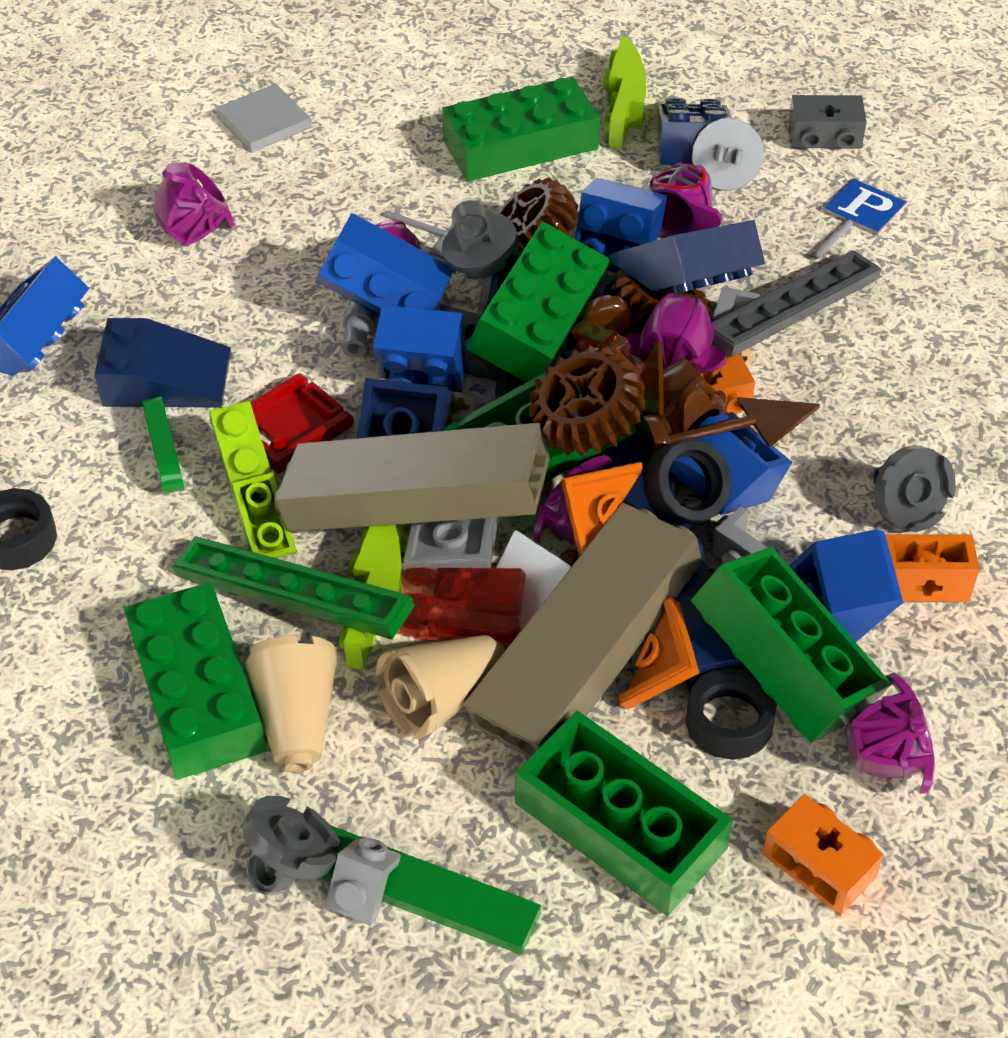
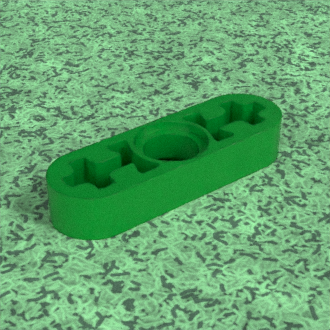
(163, 445)

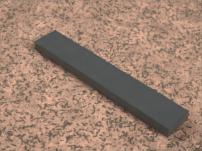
(793, 302)

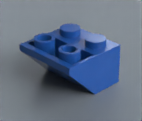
(618, 217)
(421, 346)
(753, 466)
(852, 579)

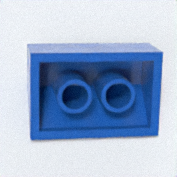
(382, 269)
(35, 315)

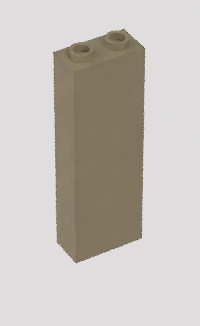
(414, 478)
(585, 629)

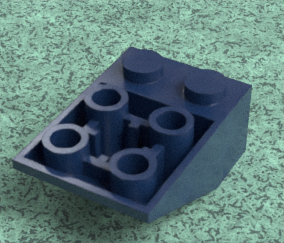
(680, 125)

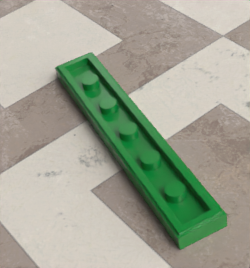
(294, 587)
(455, 900)

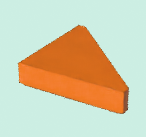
(595, 498)
(664, 659)

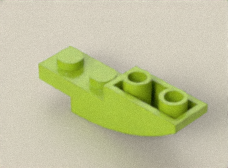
(626, 92)
(251, 480)
(379, 566)

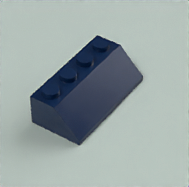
(694, 258)

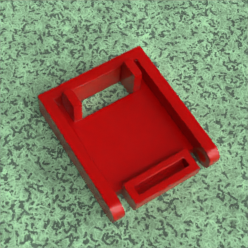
(297, 418)

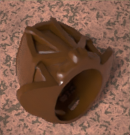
(688, 398)

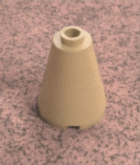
(433, 680)
(293, 696)

